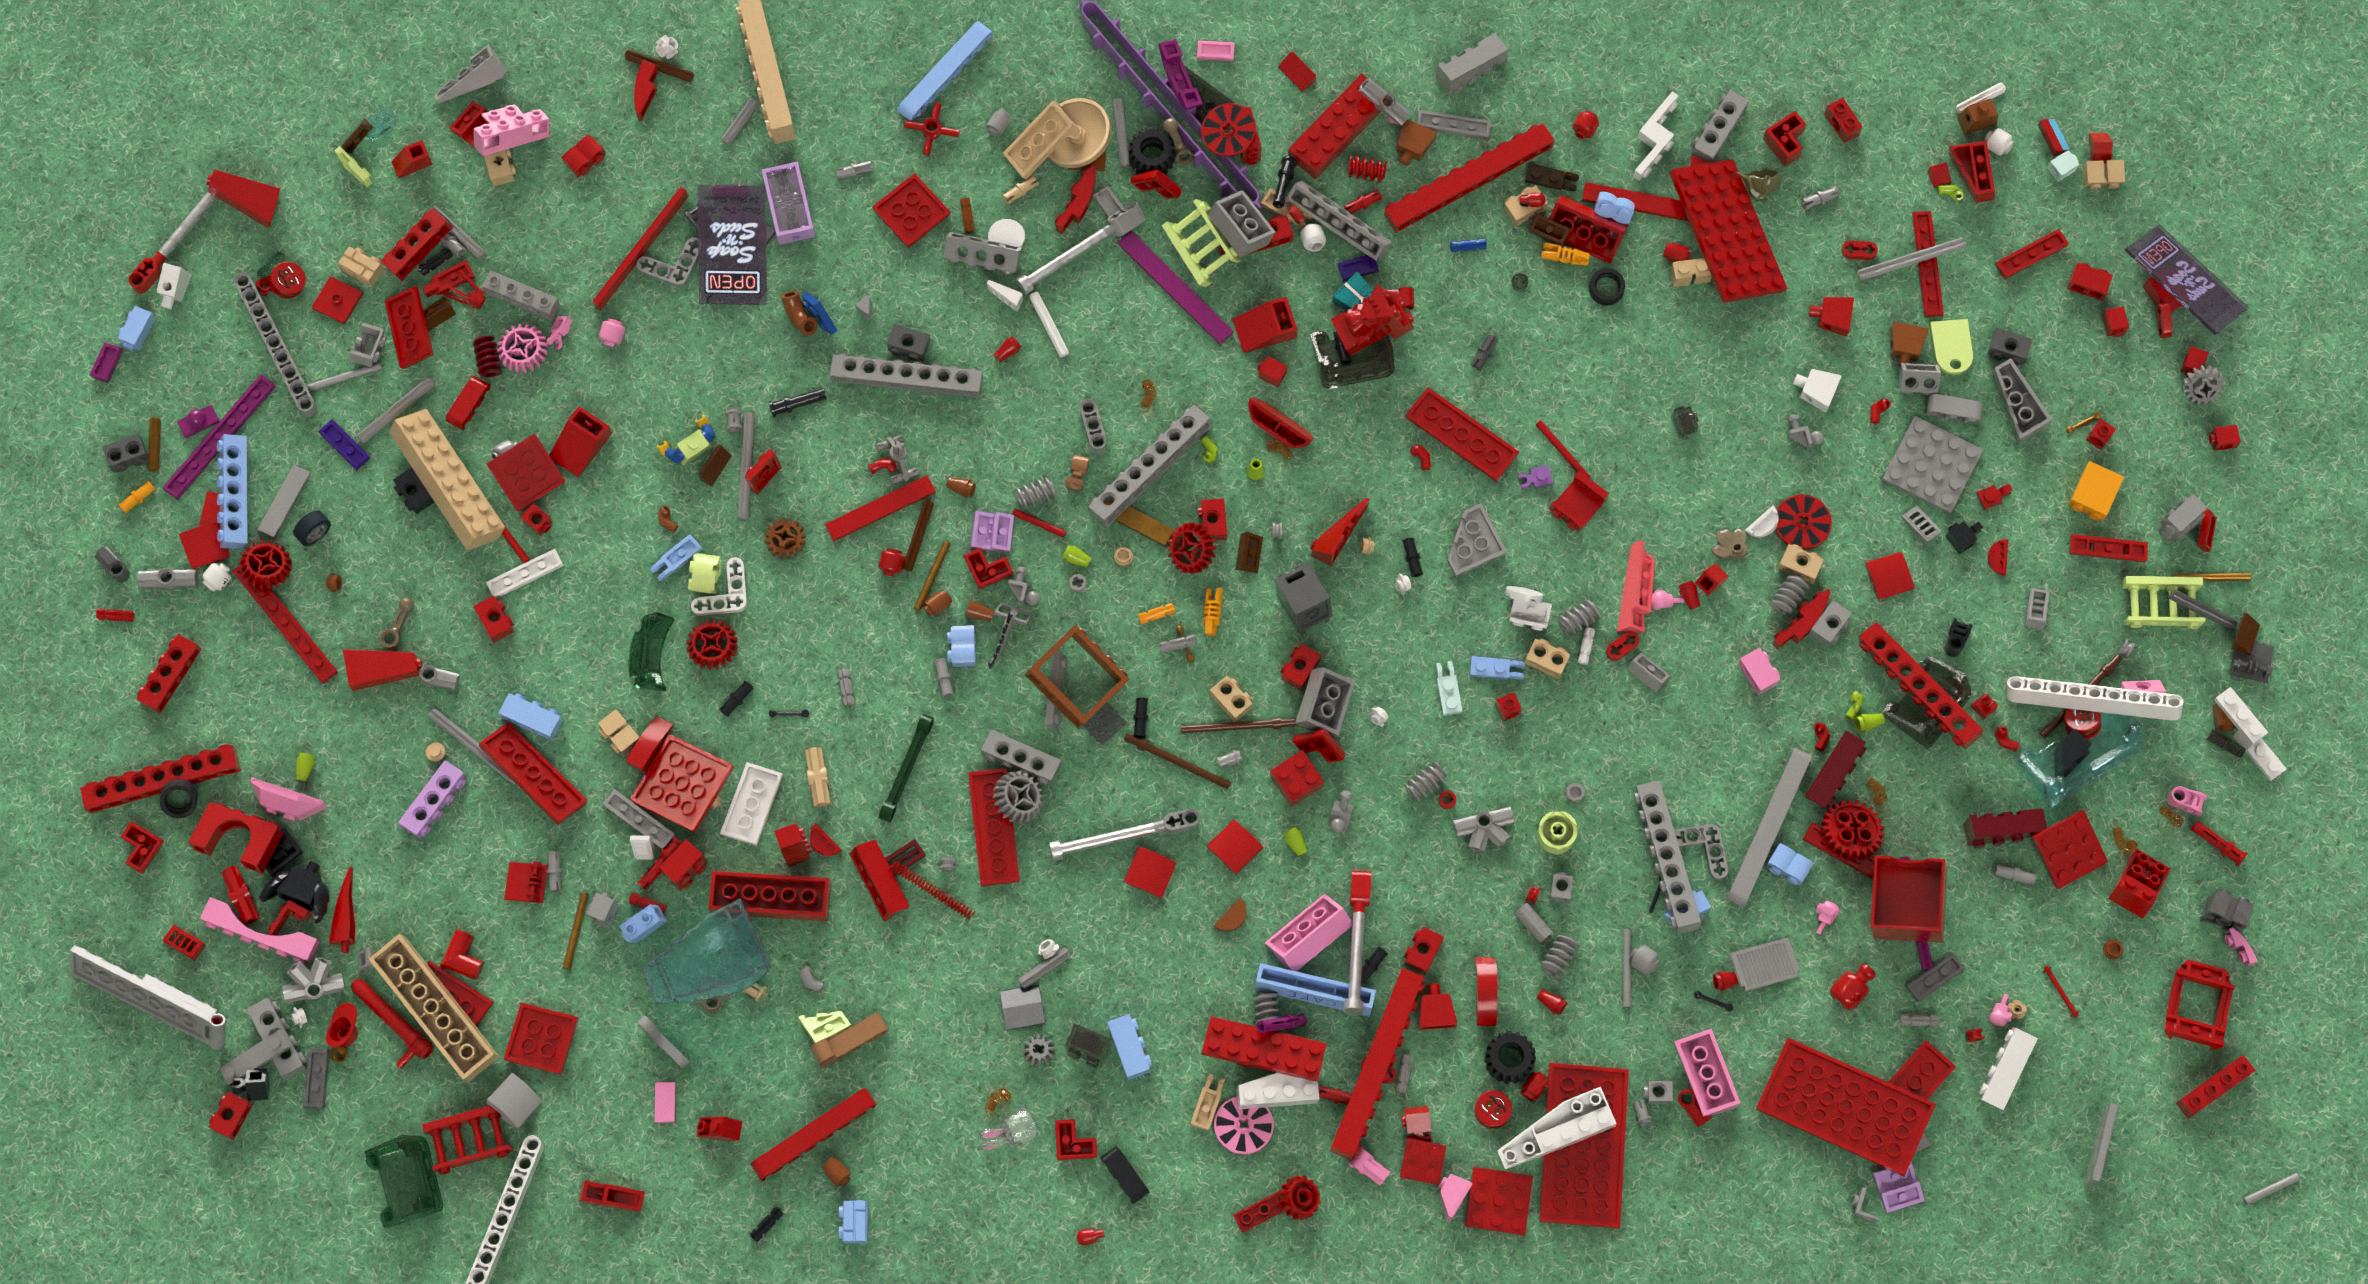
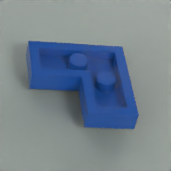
(814, 306)

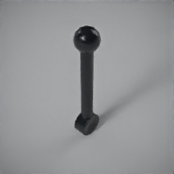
(804, 713)
(1655, 898)
(1729, 1007)

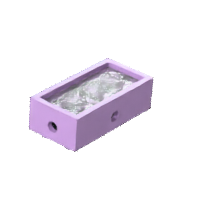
(788, 203)

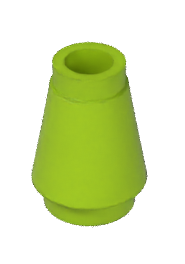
(1255, 470)
(1076, 556)
(1867, 722)
(304, 766)
(1295, 841)

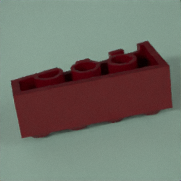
(1834, 770)
(2003, 827)

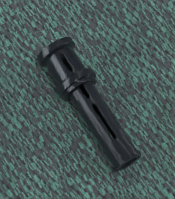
(1285, 175)
(788, 404)

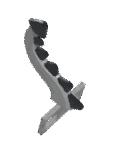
(1009, 623)

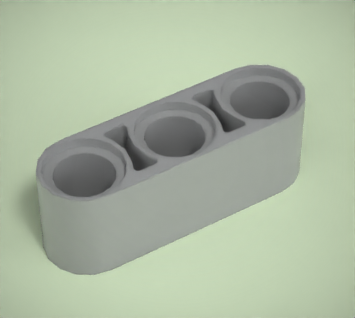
(1955, 408)
(1093, 418)

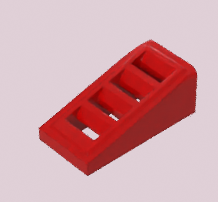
(196, 950)

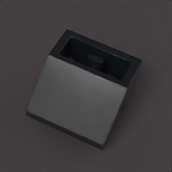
(2070, 751)

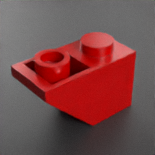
(411, 159)
(719, 1128)

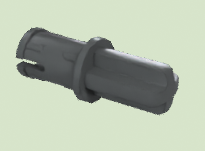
(1484, 352)

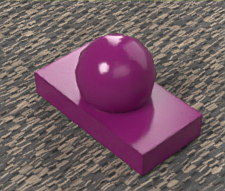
(198, 421)

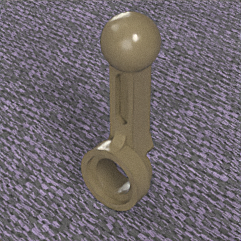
(1171, 126)
(406, 605)

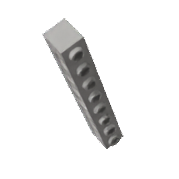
(858, 376)
(1148, 475)
(1681, 921)

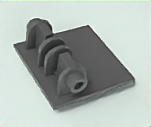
(2255, 666)

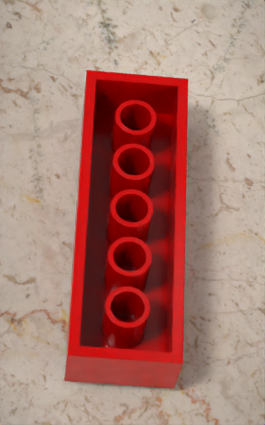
(1334, 130)
(772, 895)

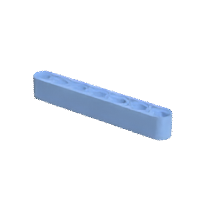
(944, 71)

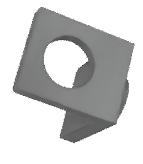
(1857, 1203)

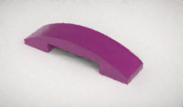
(1177, 75)

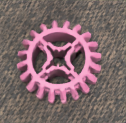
(515, 351)

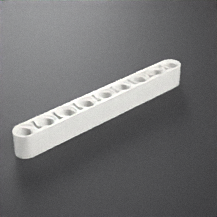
(2094, 698)
(510, 1212)

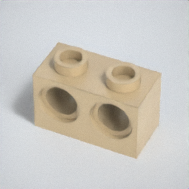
(1545, 662)
(1227, 701)

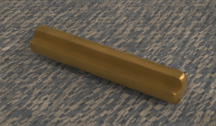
(154, 444)

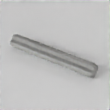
(1121, 132)
(462, 237)

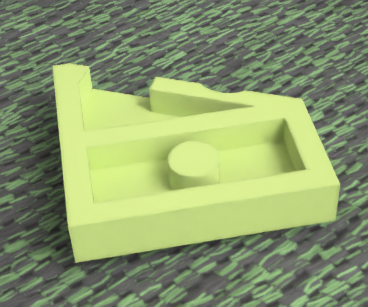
(352, 166)
(825, 1025)

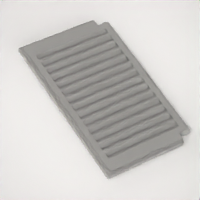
(1765, 964)

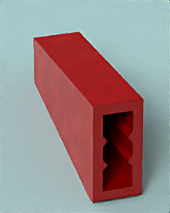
(245, 195)
(379, 667)

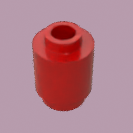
(1676, 252)
(1534, 1086)

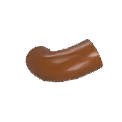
(797, 313)

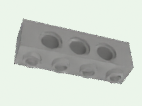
(1731, 102)
(1010, 252)
(521, 295)
(996, 741)
(260, 1013)

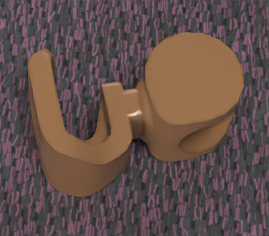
(1079, 467)

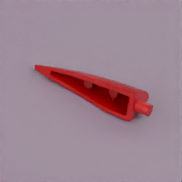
(343, 920)

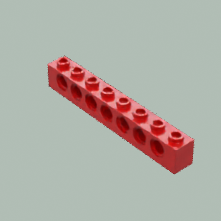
(1877, 635)
(91, 791)

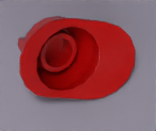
(342, 1026)

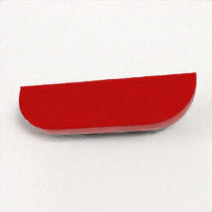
(1278, 424)

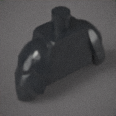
(300, 887)

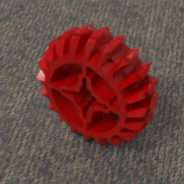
(1185, 536)
(262, 555)
(717, 639)

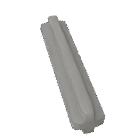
(739, 121)
(1043, 968)

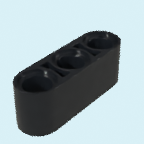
(1125, 1174)

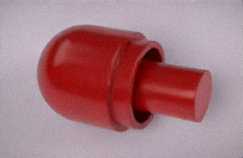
(1533, 199)
(1089, 1236)

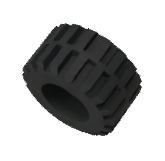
(1152, 138)
(1505, 1073)

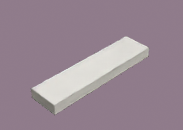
(524, 573)

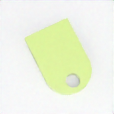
(1952, 343)

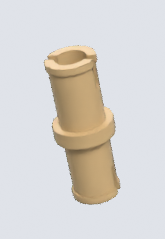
(1020, 190)

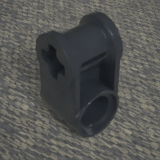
(1958, 635)

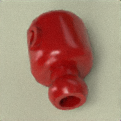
(1852, 988)

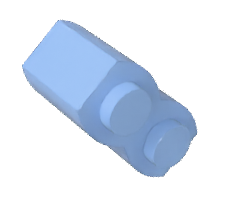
(1618, 208)
(962, 646)
(1789, 864)

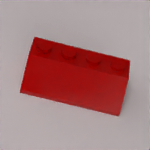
(1588, 230)

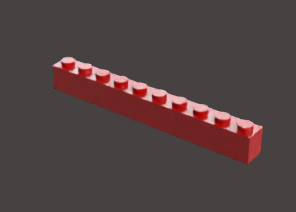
(1469, 177)
(1377, 1063)

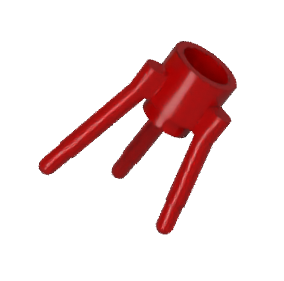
(474, 299)

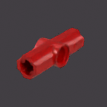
(240, 895)

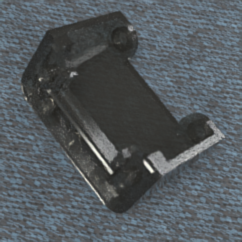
(1366, 365)
(1912, 718)

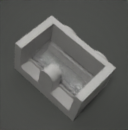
(368, 345)

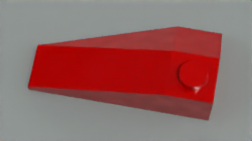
(1333, 540)

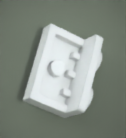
(1530, 614)

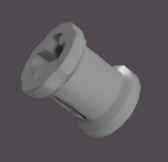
(733, 414)

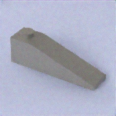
(484, 70)

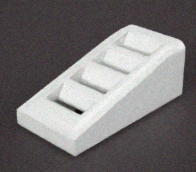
(1007, 295)
(642, 847)

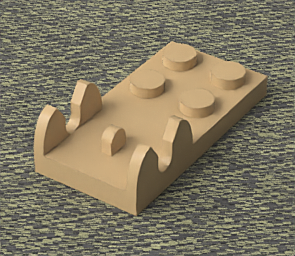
(1040, 139)

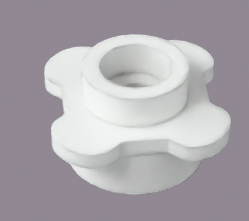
(1402, 583)
(1378, 716)
(1048, 948)
(298, 1017)

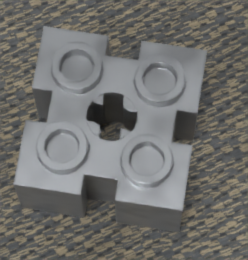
(2227, 911)

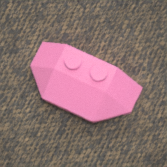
(285, 801)

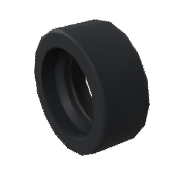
(1607, 300)
(178, 785)

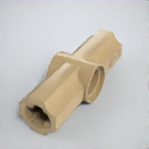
(817, 777)

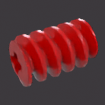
(1367, 169)

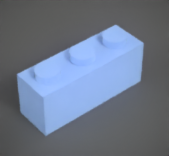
(531, 716)
(1129, 1046)

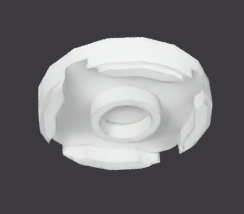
(1007, 232)
(1523, 594)

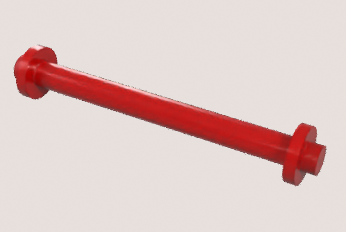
(2061, 992)

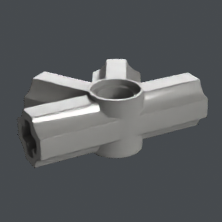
(1481, 834)
(316, 976)

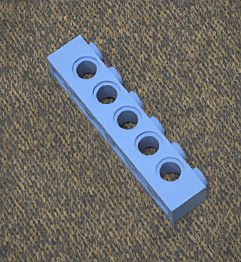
(238, 447)

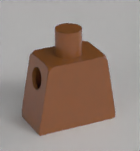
(1981, 116)
(1414, 141)
(1906, 341)

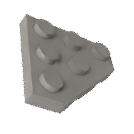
(1474, 542)

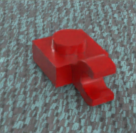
(1991, 496)

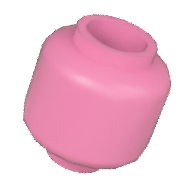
(612, 332)

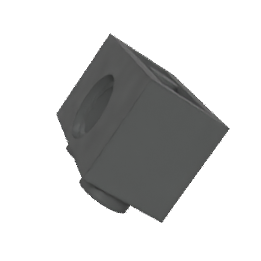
(901, 335)
(2019, 344)

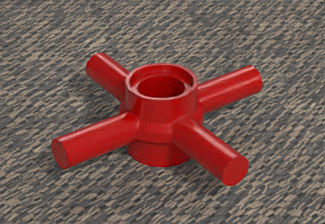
(932, 122)

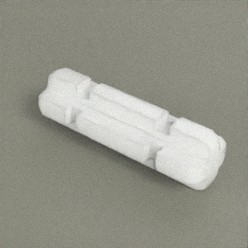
(1586, 646)

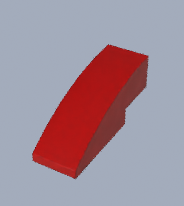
(644, 88)
(649, 744)
(611, 1196)

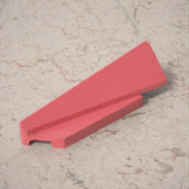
(1637, 590)

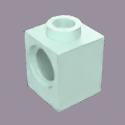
(2063, 165)

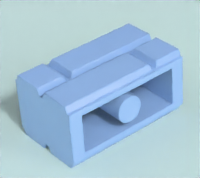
(854, 1222)

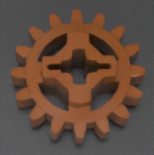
(792, 540)

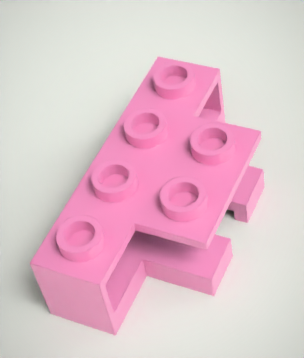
(509, 129)

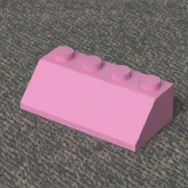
(1309, 933)
(1707, 1073)

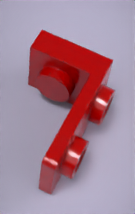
(286, 909)

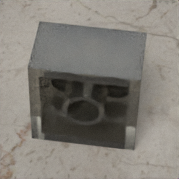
(1088, 1046)

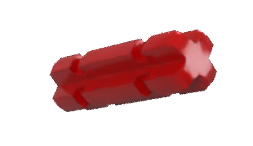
(115, 615)
(643, 902)

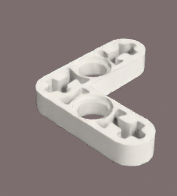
(733, 593)

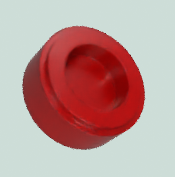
(1296, 214)

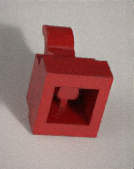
(1984, 706)

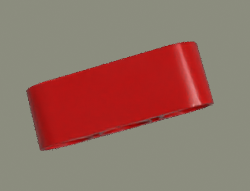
(467, 402)

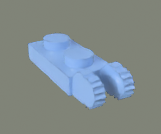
(677, 557)
(1495, 668)

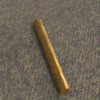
(932, 575)
(2219, 576)
(575, 930)

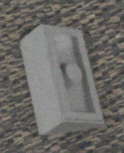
(1648, 672)

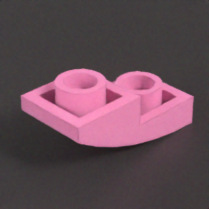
(2237, 941)

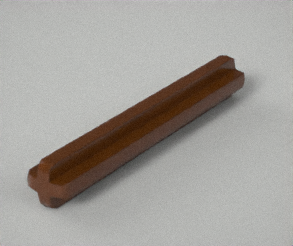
(663, 67)
(918, 535)

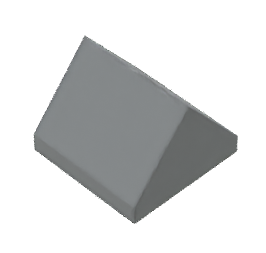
(864, 307)
(363, 959)

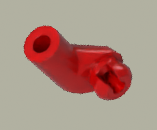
(883, 463)
(1823, 736)

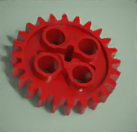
(1836, 829)

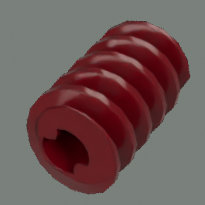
(486, 357)

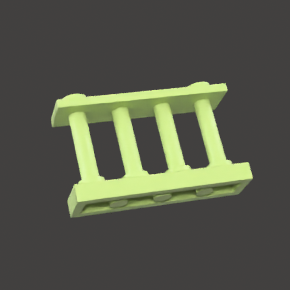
(1183, 245)
(2153, 584)

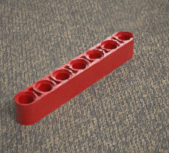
(810, 1135)

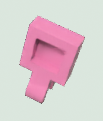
(560, 328)

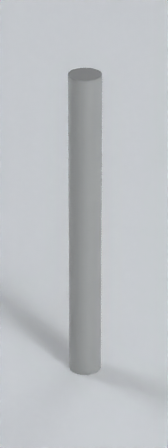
(343, 377)
(1626, 968)

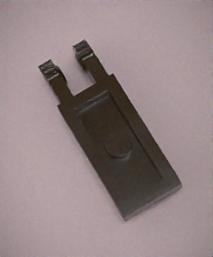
(1550, 177)

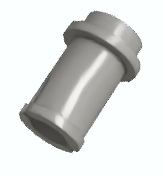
(1229, 759)
(1642, 1113)

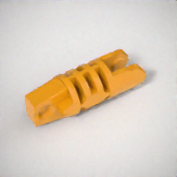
(1565, 254)
(1212, 611)

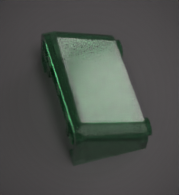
(406, 1179)

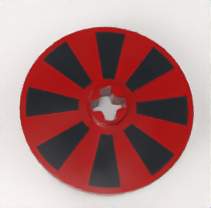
(1235, 141)
(1804, 507)

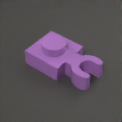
(1538, 476)

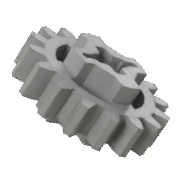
(2205, 387)

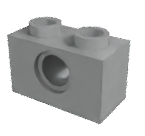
(1836, 614)
(603, 910)

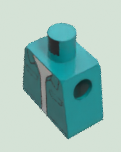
(1352, 292)

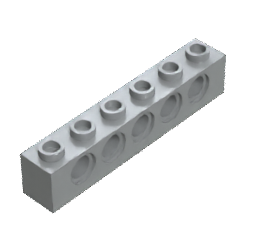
(1339, 220)

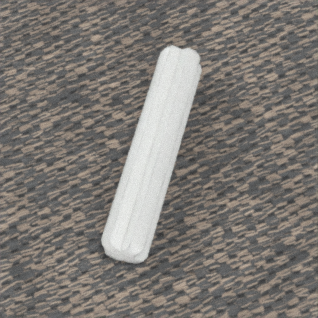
(1990, 93)

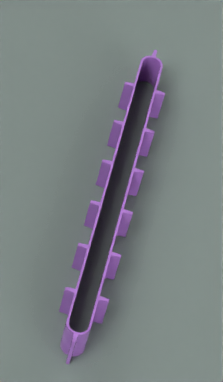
(1149, 99)

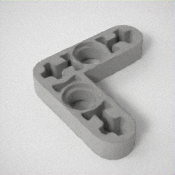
(672, 271)
(1703, 838)
(653, 1032)

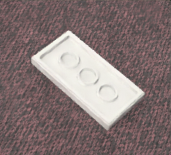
(751, 804)

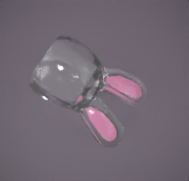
(1014, 1129)

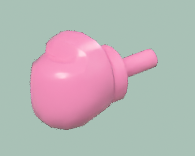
(1662, 599)
(1827, 913)
(2000, 1013)

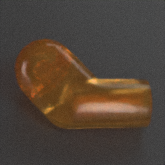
(1150, 393)
(1279, 447)
(1879, 790)
(2171, 815)
(2123, 843)
(995, 1097)

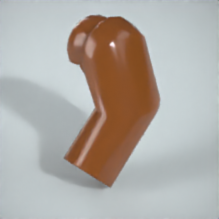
(665, 520)

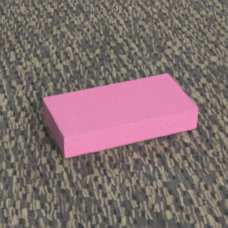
(1215, 50)
(665, 1102)

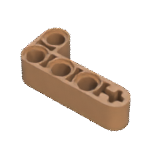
(849, 1040)

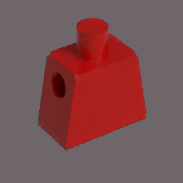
(1834, 314)
(1436, 1010)

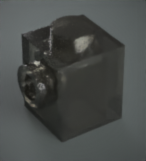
(1685, 421)

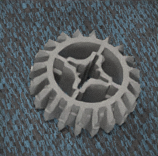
(1028, 798)

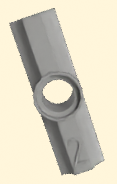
(1376, 94)
(156, 579)

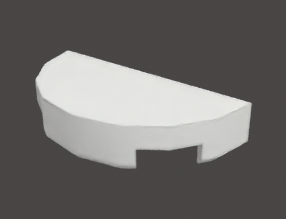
(1764, 524)

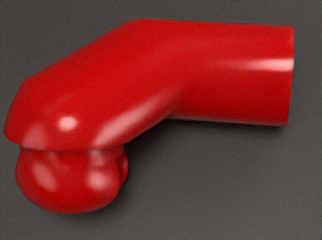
(1878, 408)
(1423, 454)
(2004, 741)

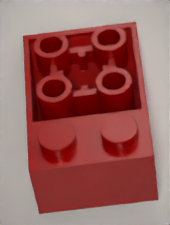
(1265, 325)
(580, 441)
(2139, 883)

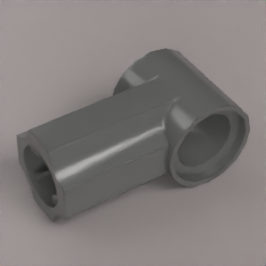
(112, 564)

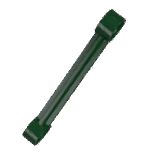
(890, 805)

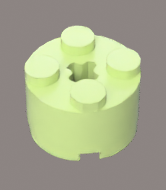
(705, 573)
(1553, 822)

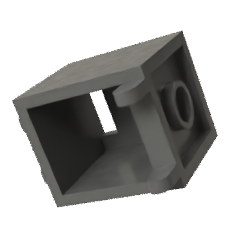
(1303, 597)

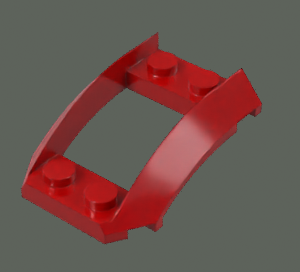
(2193, 1030)

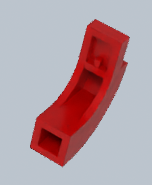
(1486, 991)

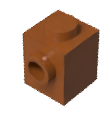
(2221, 720)

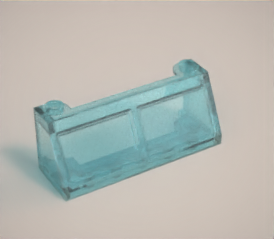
(2116, 742)

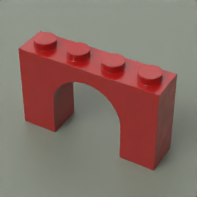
(219, 819)

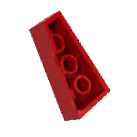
(793, 844)

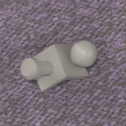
(1802, 434)
(1020, 589)
(1341, 813)

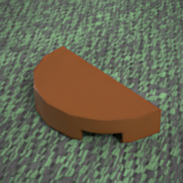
(1233, 917)

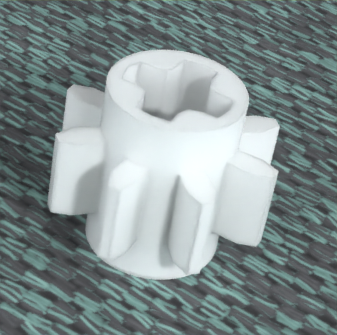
(666, 47)

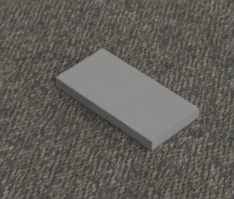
(2101, 1145)

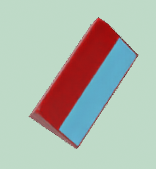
(2053, 136)

